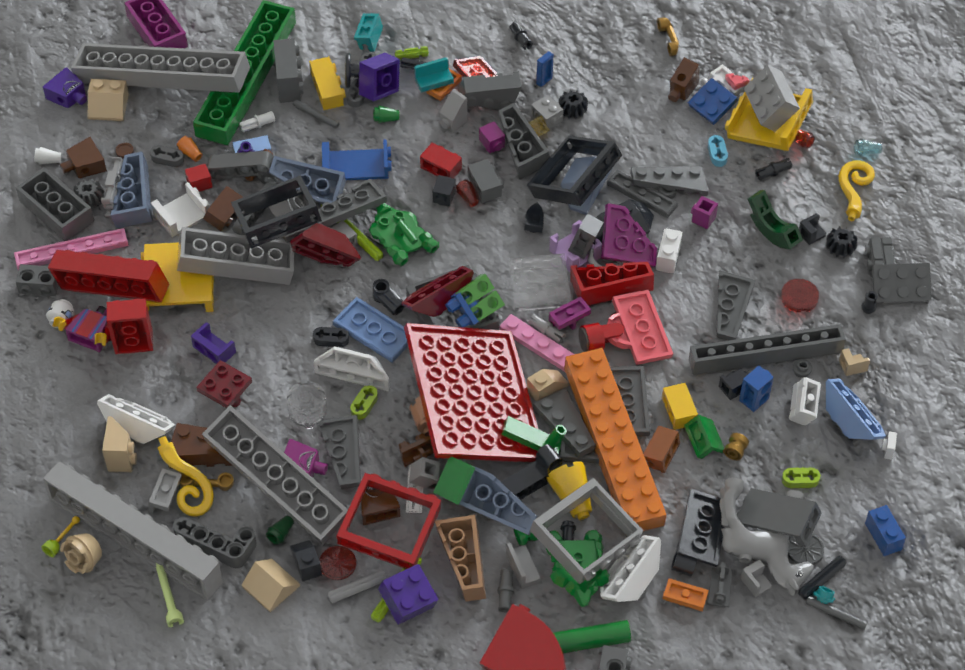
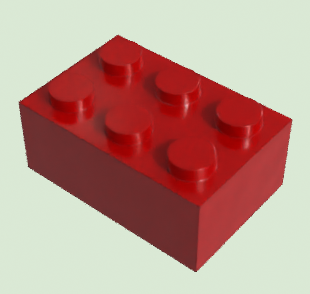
(130, 326)

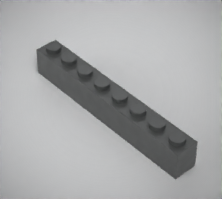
(766, 349)

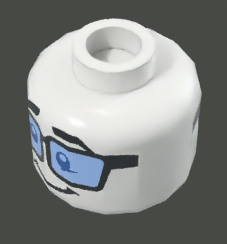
(60, 308)

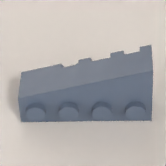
(133, 199)

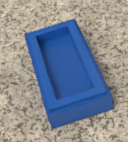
(544, 69)

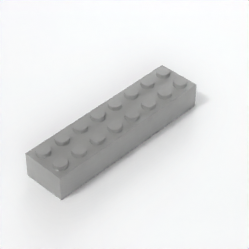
(276, 474)

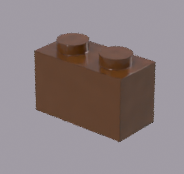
(221, 210)

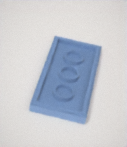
(373, 329)

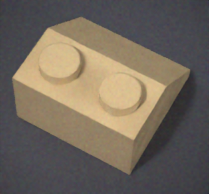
(107, 99)
(118, 448)

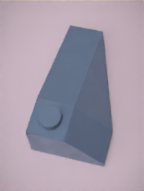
(321, 182)
(494, 500)

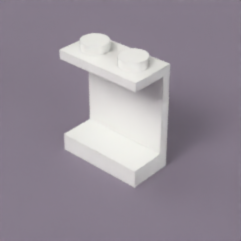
(181, 212)

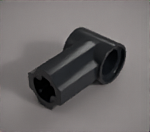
(387, 296)

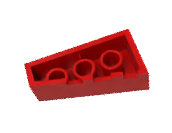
(607, 281)

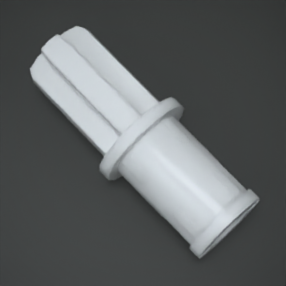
(257, 121)

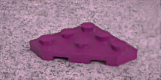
(625, 238)

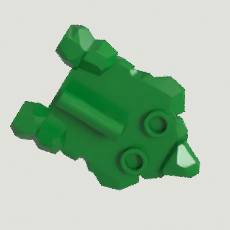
(400, 233)
(585, 553)

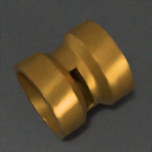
(736, 445)

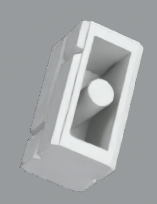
(669, 250)
(805, 401)

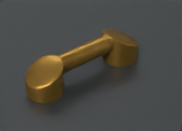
(665, 25)
(224, 482)

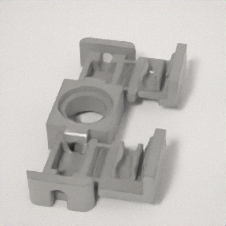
(111, 183)

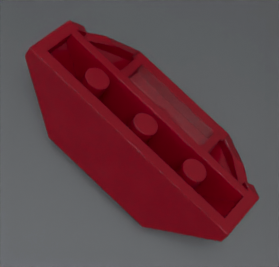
(325, 246)
(433, 296)

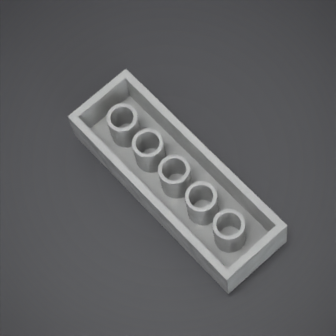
(232, 256)

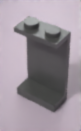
(780, 514)

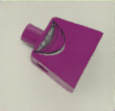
(305, 457)

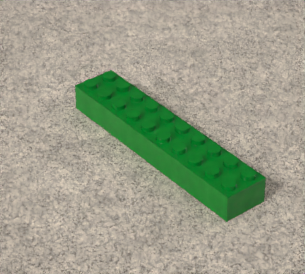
(225, 110)

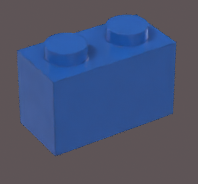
(885, 530)

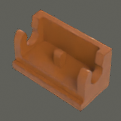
(662, 448)

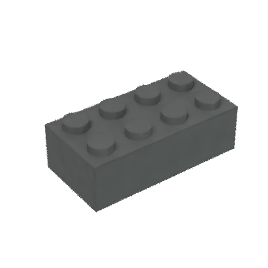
(55, 204)

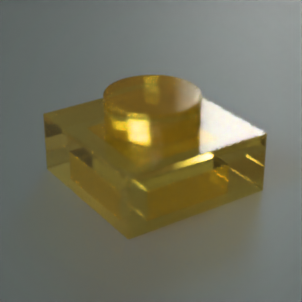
(539, 125)

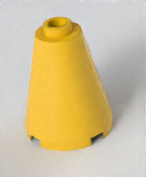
(567, 480)

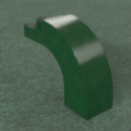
(770, 225)

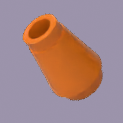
(189, 148)

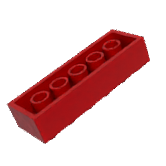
(109, 275)

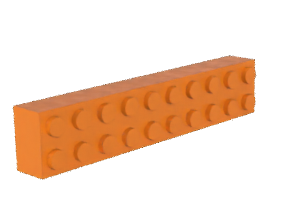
(615, 438)

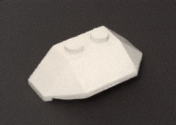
(352, 367)
(137, 420)
(633, 571)

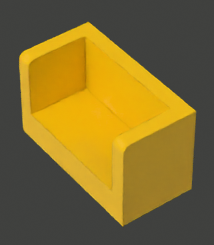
(678, 405)

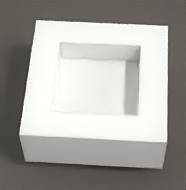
(889, 445)

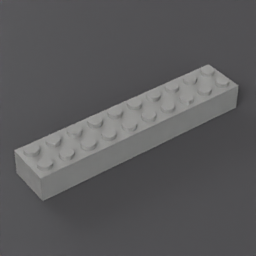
(162, 67)
(134, 530)

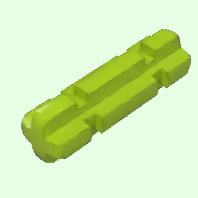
(412, 52)

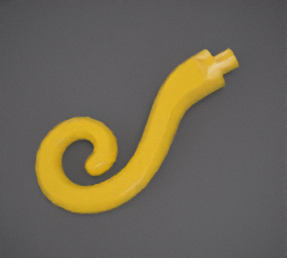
(855, 204)
(172, 459)

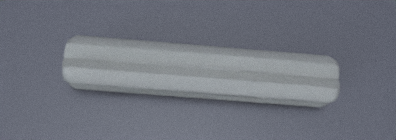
(356, 586)

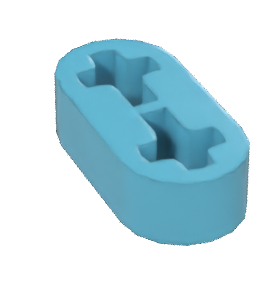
(721, 150)

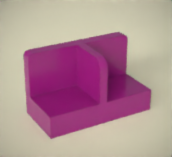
(569, 314)

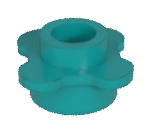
(825, 595)

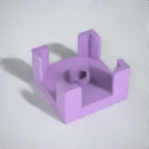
(563, 245)

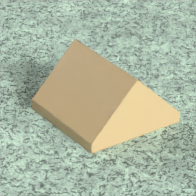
(269, 583)

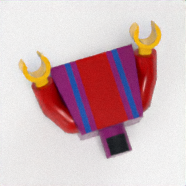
(86, 328)

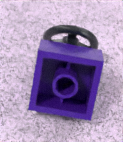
(376, 75)

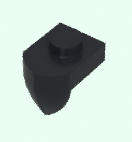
(534, 219)

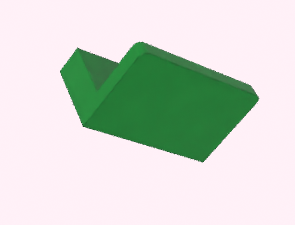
(703, 436)

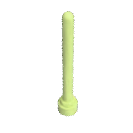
(173, 614)

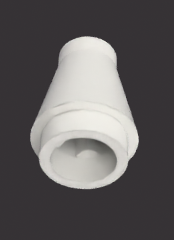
(46, 156)

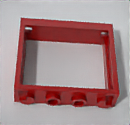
(377, 549)

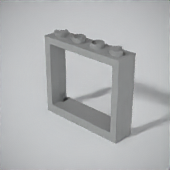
(609, 506)

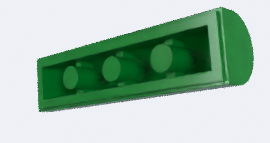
(594, 636)

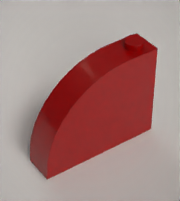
(523, 644)

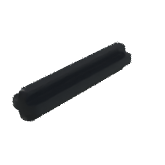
(822, 577)

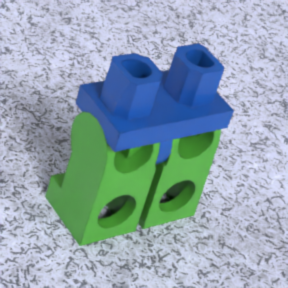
(468, 304)

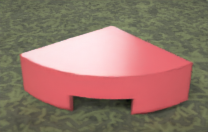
(736, 81)

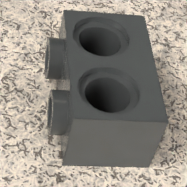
(585, 236)
(36, 281)

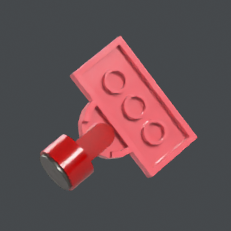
(632, 327)

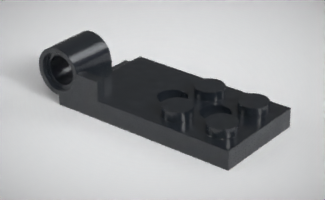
(698, 544)

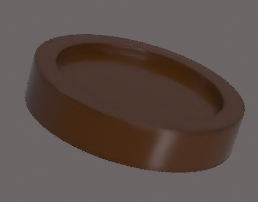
(124, 149)

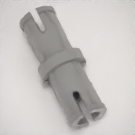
(547, 328)

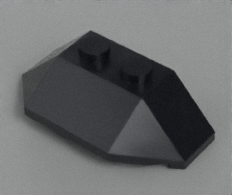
(639, 213)

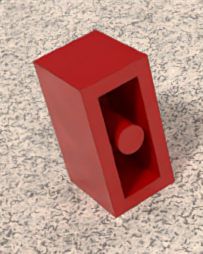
(440, 161)

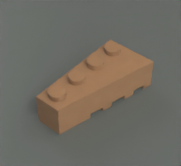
(463, 550)

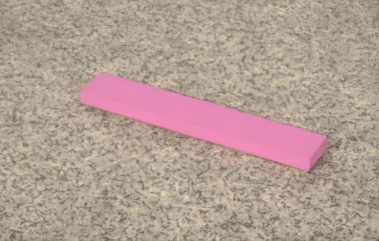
(90, 244)

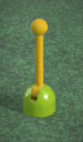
(52, 547)

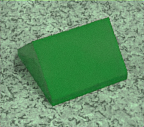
(454, 480)

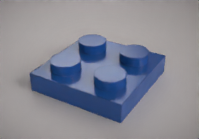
(712, 101)

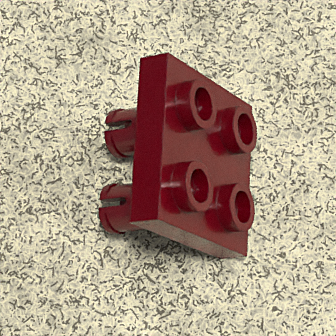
(224, 385)

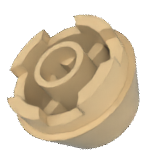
(81, 552)

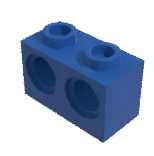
(756, 388)

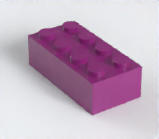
(156, 23)

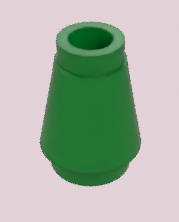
(384, 114)

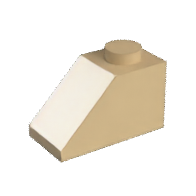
(545, 383)

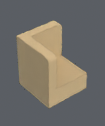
(853, 364)

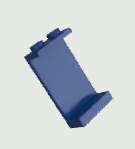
(358, 163)

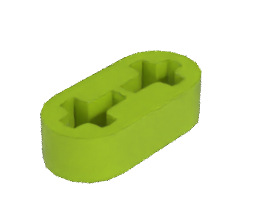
(367, 403)
(800, 477)

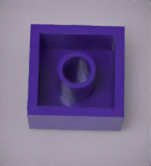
(408, 594)

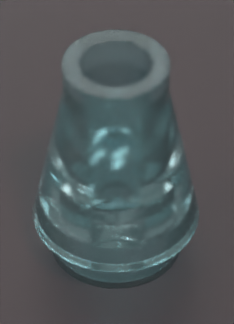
(865, 147)

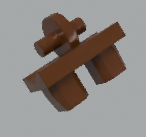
(412, 452)

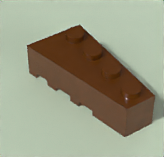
(193, 448)

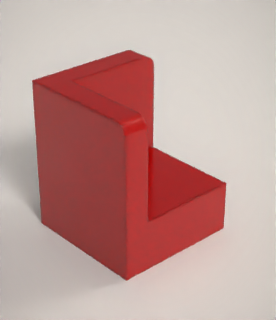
(199, 177)

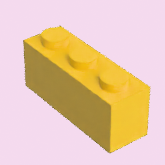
(327, 83)

